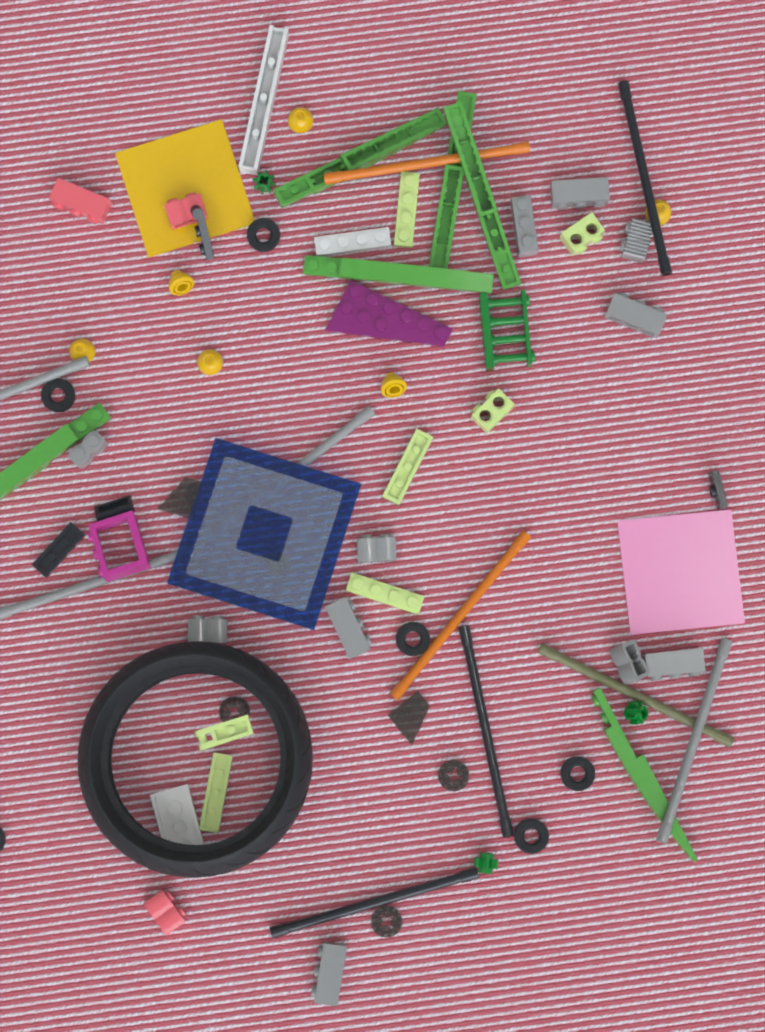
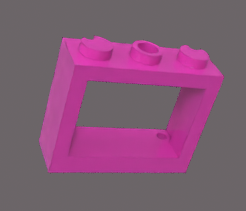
(127, 569)

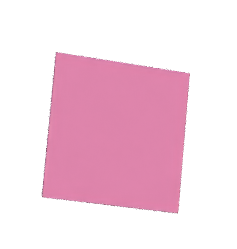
(680, 572)

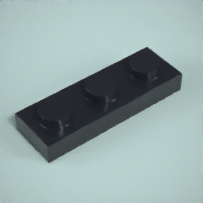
(58, 550)

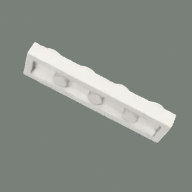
(352, 242)

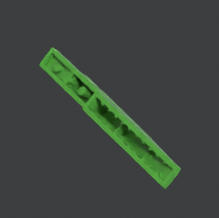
(362, 156)
(481, 195)
(450, 196)
(398, 274)
(51, 448)
(639, 771)

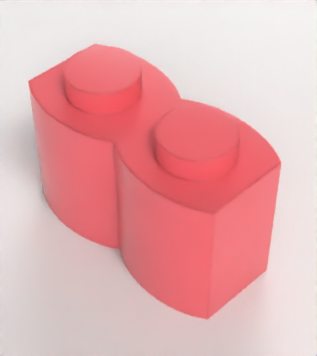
(179, 210)
(165, 912)

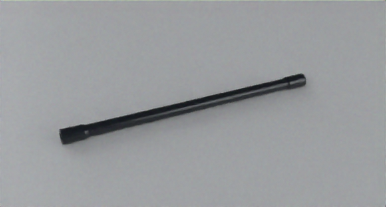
(663, 259)
(505, 820)
(461, 877)

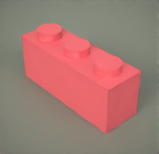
(80, 201)

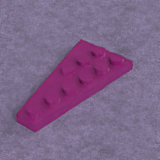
(376, 316)

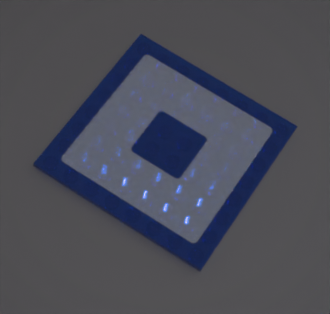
(264, 534)

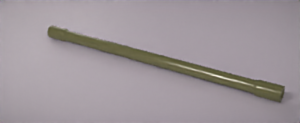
(555, 655)

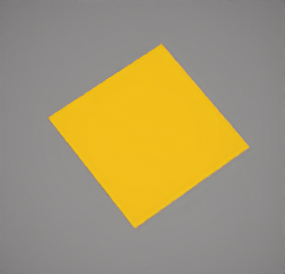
(181, 165)

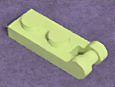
(224, 732)

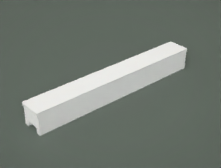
(263, 100)

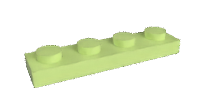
(406, 210)
(407, 466)
(385, 593)
(216, 792)

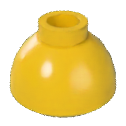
(300, 120)
(664, 211)
(180, 283)
(80, 348)
(210, 362)
(393, 385)

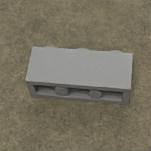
(579, 193)
(524, 226)
(636, 315)
(348, 627)
(675, 663)
(329, 973)

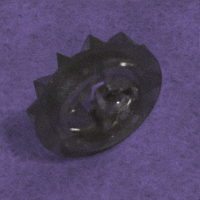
(233, 702)
(457, 784)
(396, 921)

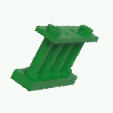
(489, 322)

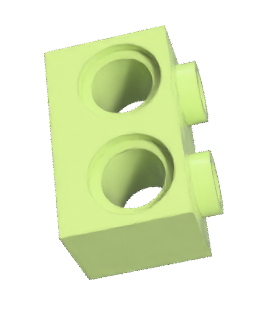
(579, 230)
(496, 414)

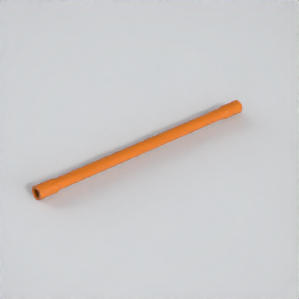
(339, 176)
(517, 545)

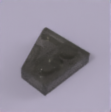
(182, 498)
(410, 716)

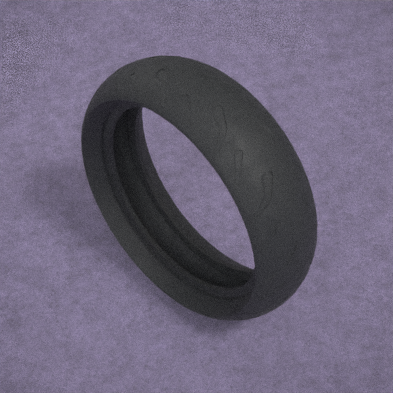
(96, 759)

